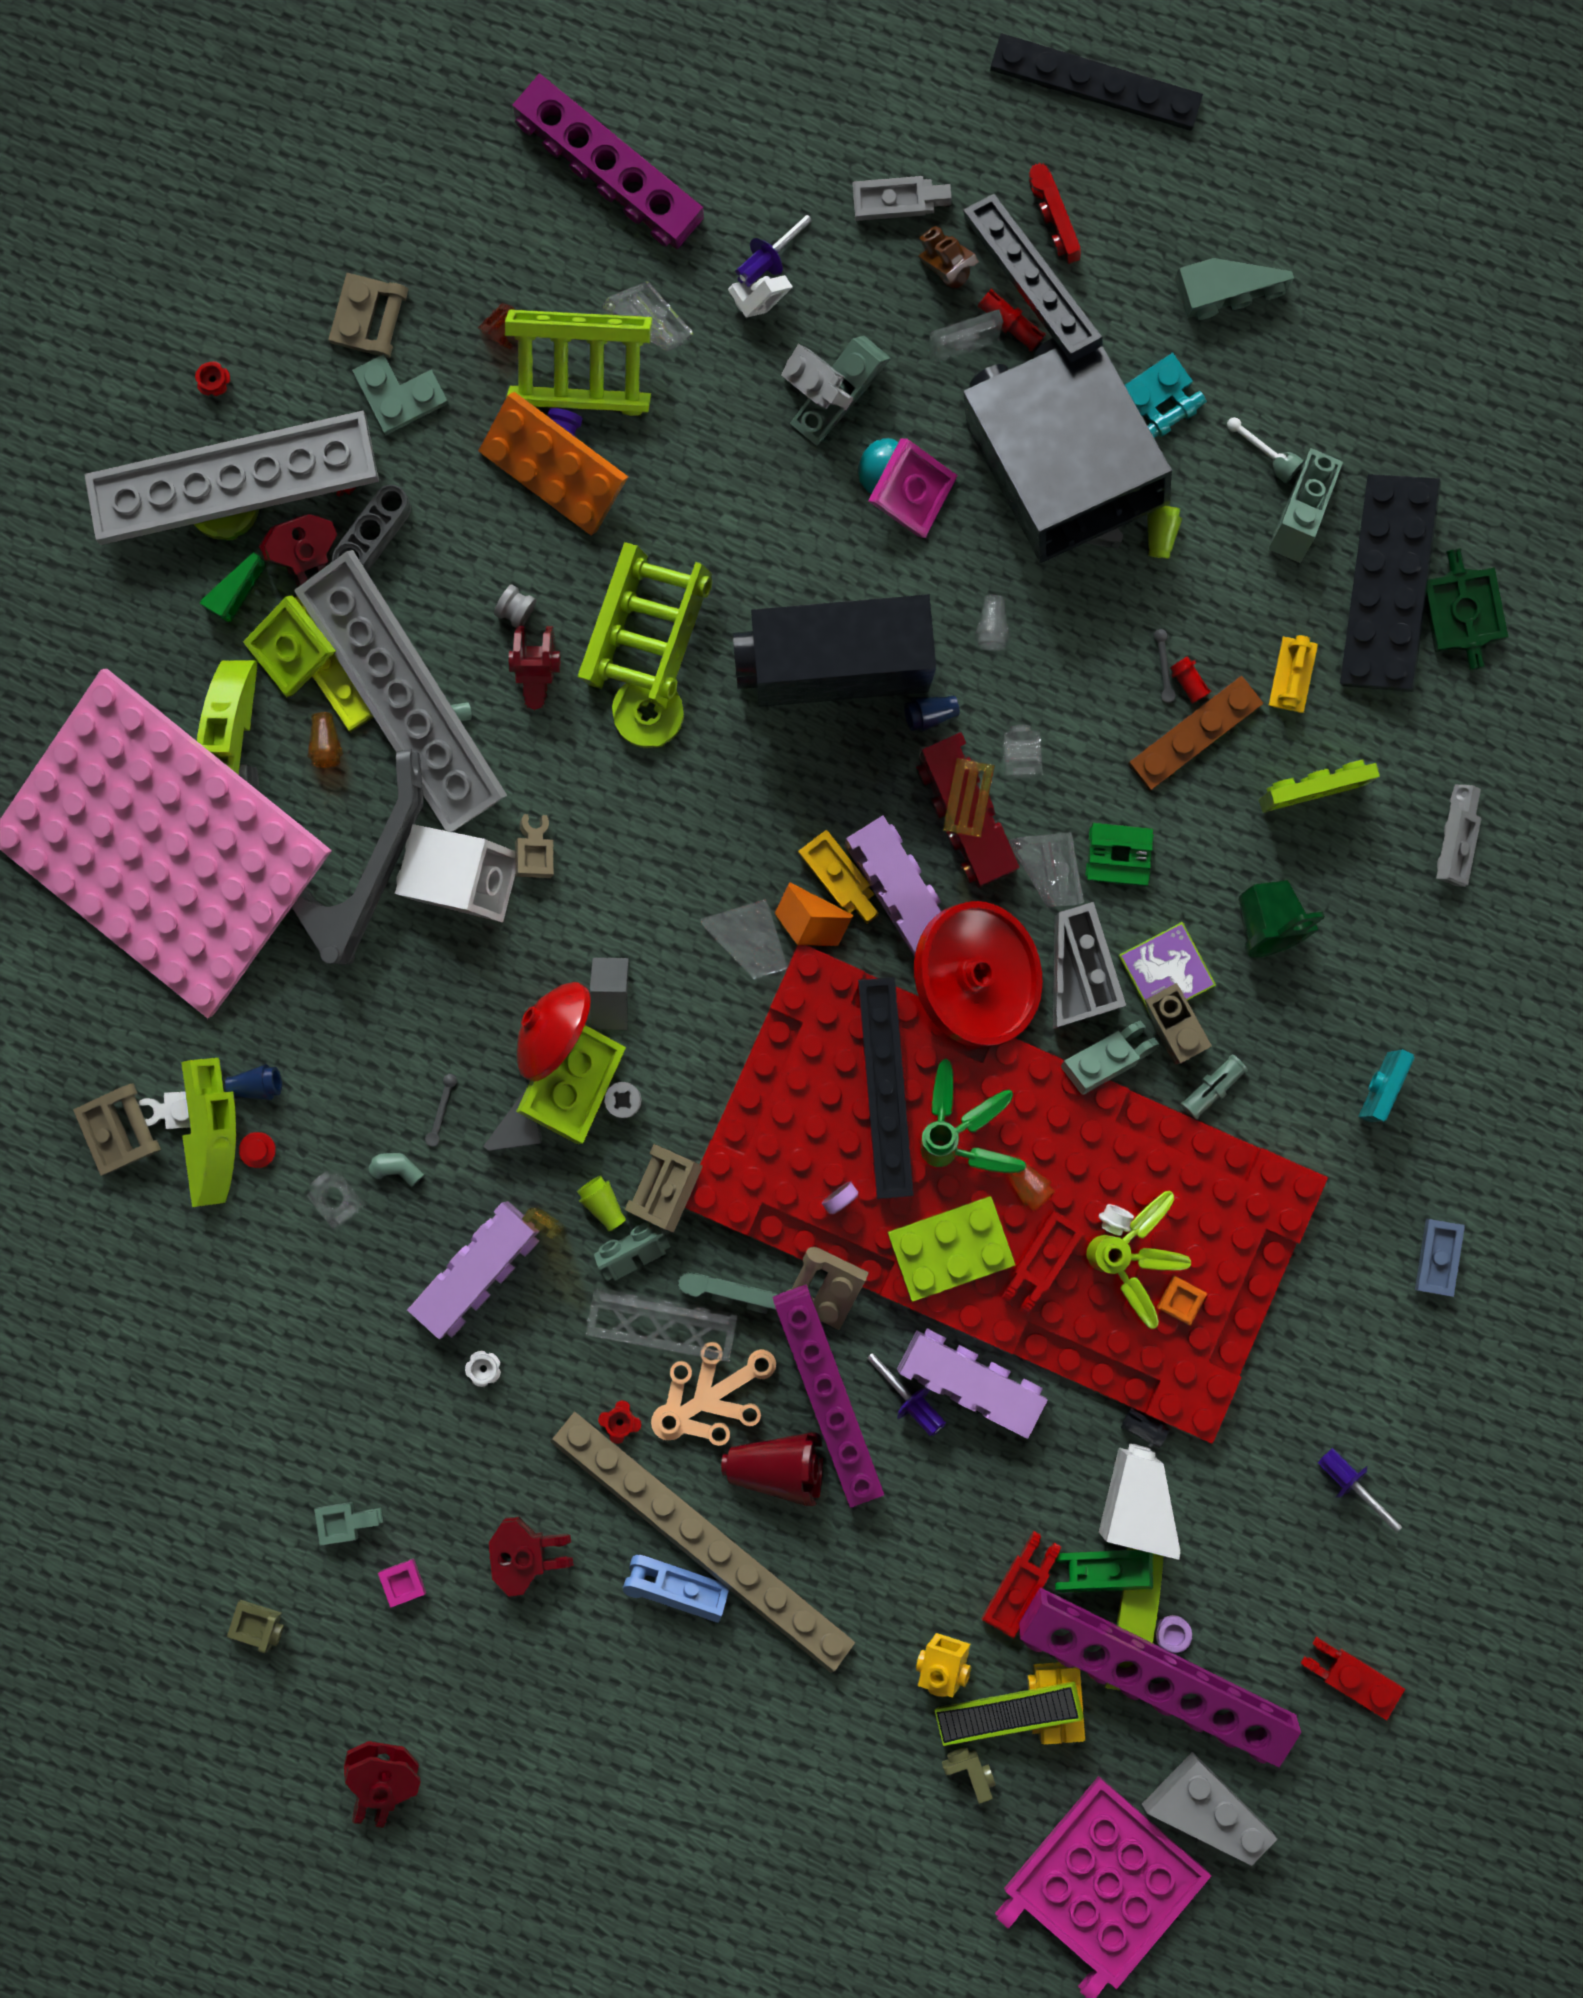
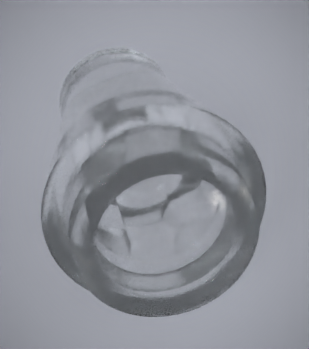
(993, 625)

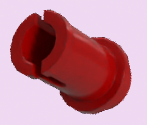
(1190, 679)

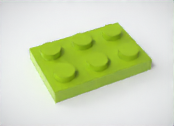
(1318, 785)
(573, 1092)
(951, 1248)

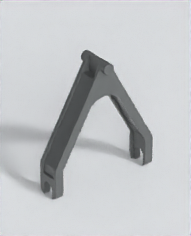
(341, 927)

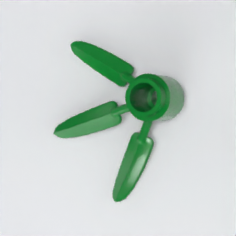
(947, 1136)

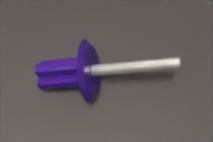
(765, 256)
(914, 1404)
(1349, 1479)

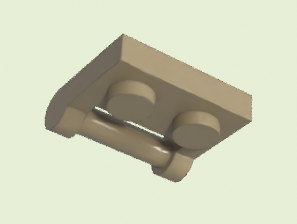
(357, 311)
(107, 1135)
(664, 1188)
(838, 1288)

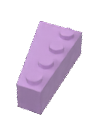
(894, 879)
(474, 1270)
(972, 1383)

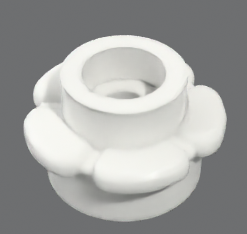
(1116, 1219)
(476, 1375)

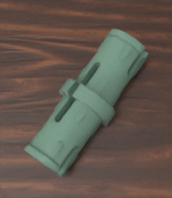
(1231, 1070)

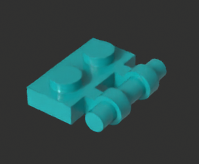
(1158, 385)

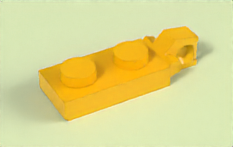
(839, 875)

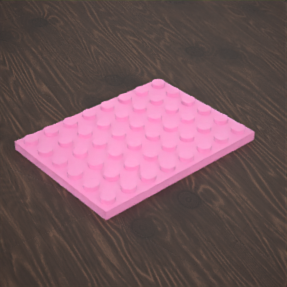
(158, 843)

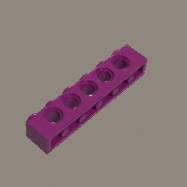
(544, 100)
(828, 1395)

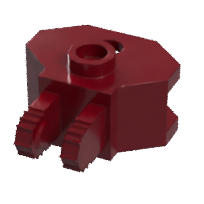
(301, 554)
(534, 665)
(526, 1555)
(378, 1781)

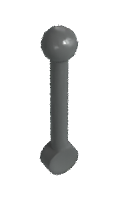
(1168, 694)
(433, 1139)

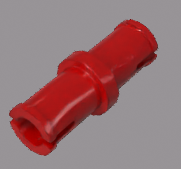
(1013, 320)

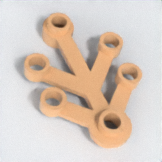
(708, 1398)

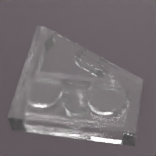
(645, 301)
(1051, 867)
(749, 938)

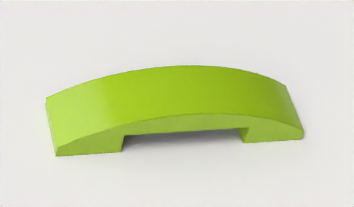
(1140, 1608)

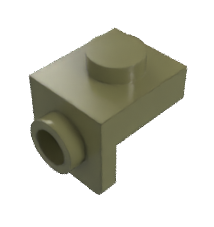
(256, 1626)
(980, 1775)

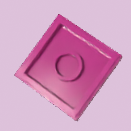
(912, 488)

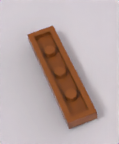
(1195, 733)

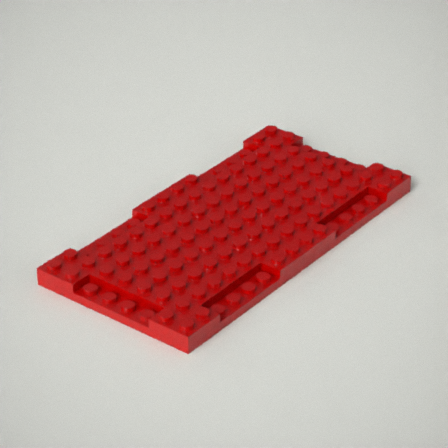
(805, 1130)

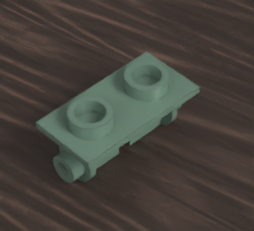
(616, 1256)

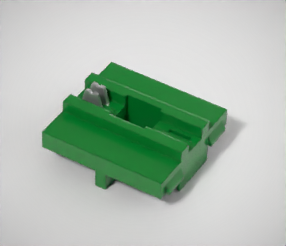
(1104, 869)

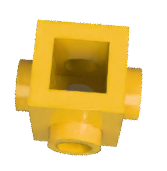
(943, 1666)

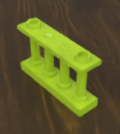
(597, 331)
(620, 601)

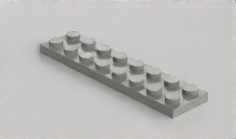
(231, 477)
(400, 690)

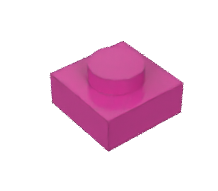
(402, 1582)

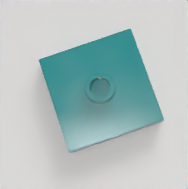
(1386, 1086)

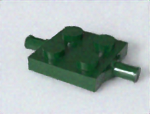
(1465, 609)

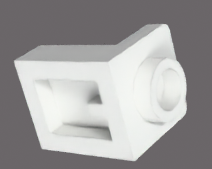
(760, 295)

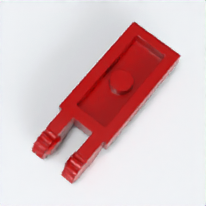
(1054, 211)
(1044, 1258)
(1019, 1587)
(1356, 1680)

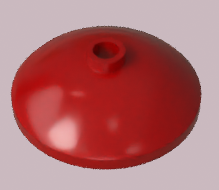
(551, 1030)

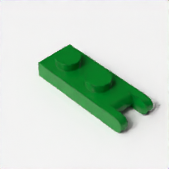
(1107, 1571)

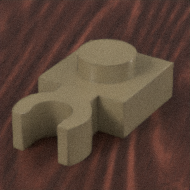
(534, 853)

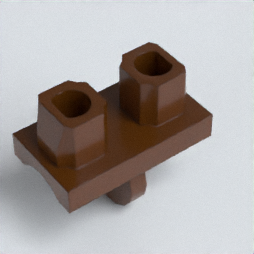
(946, 257)

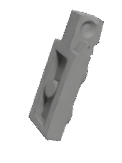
(898, 197)
(816, 378)
(1460, 836)

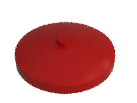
(978, 974)

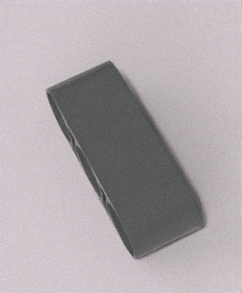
(375, 515)

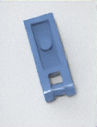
(676, 1588)

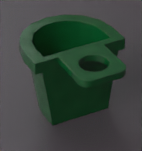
(1275, 918)

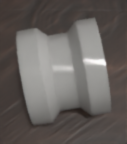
(514, 606)
(626, 1104)

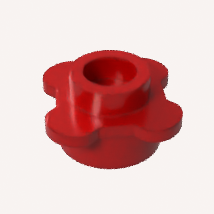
(616, 1431)

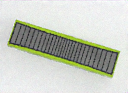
(1009, 1713)

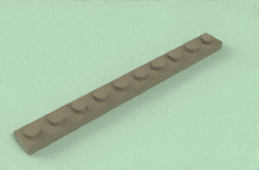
(703, 1542)

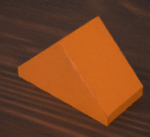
(811, 918)

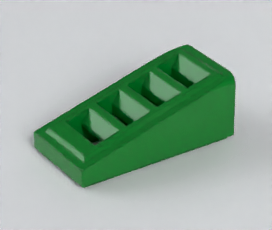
(232, 591)

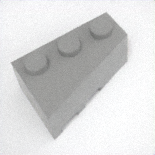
(1082, 968)
(1208, 1810)

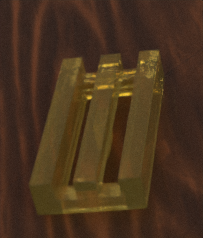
(960, 767)
(544, 1221)

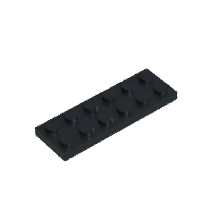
(1390, 582)

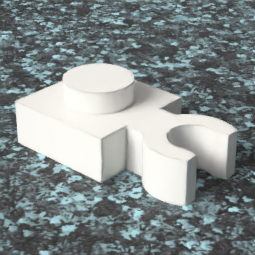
(173, 1110)

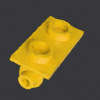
(1293, 673)

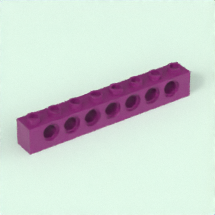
(1267, 1744)

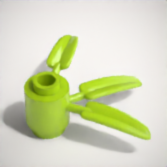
(1147, 1258)

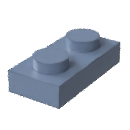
(1439, 1257)

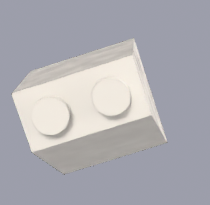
(457, 872)
(1139, 1504)

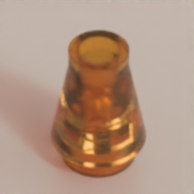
(324, 742)
(1031, 1187)

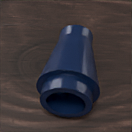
(928, 712)
(256, 1083)

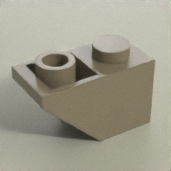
(1176, 1024)

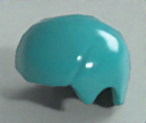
(875, 461)

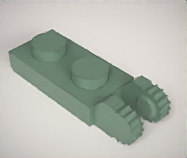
(1107, 1058)
(725, 1291)

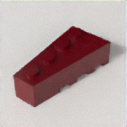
(985, 856)

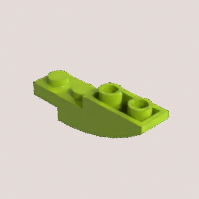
(228, 710)
(213, 1132)

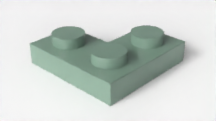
(395, 403)

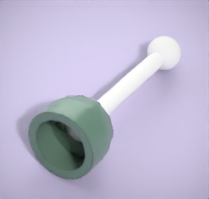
(1284, 464)

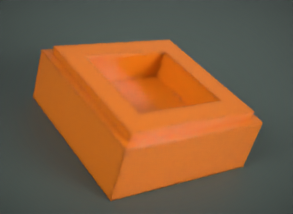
(1181, 1300)

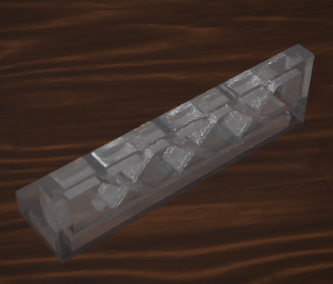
(665, 1310)

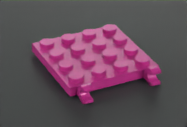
(1105, 1885)

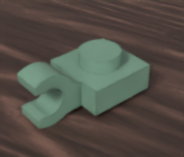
(340, 1522)

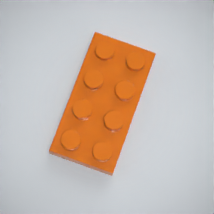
(552, 463)

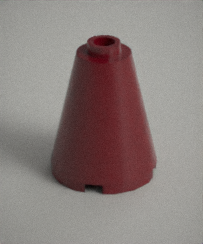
(778, 1467)

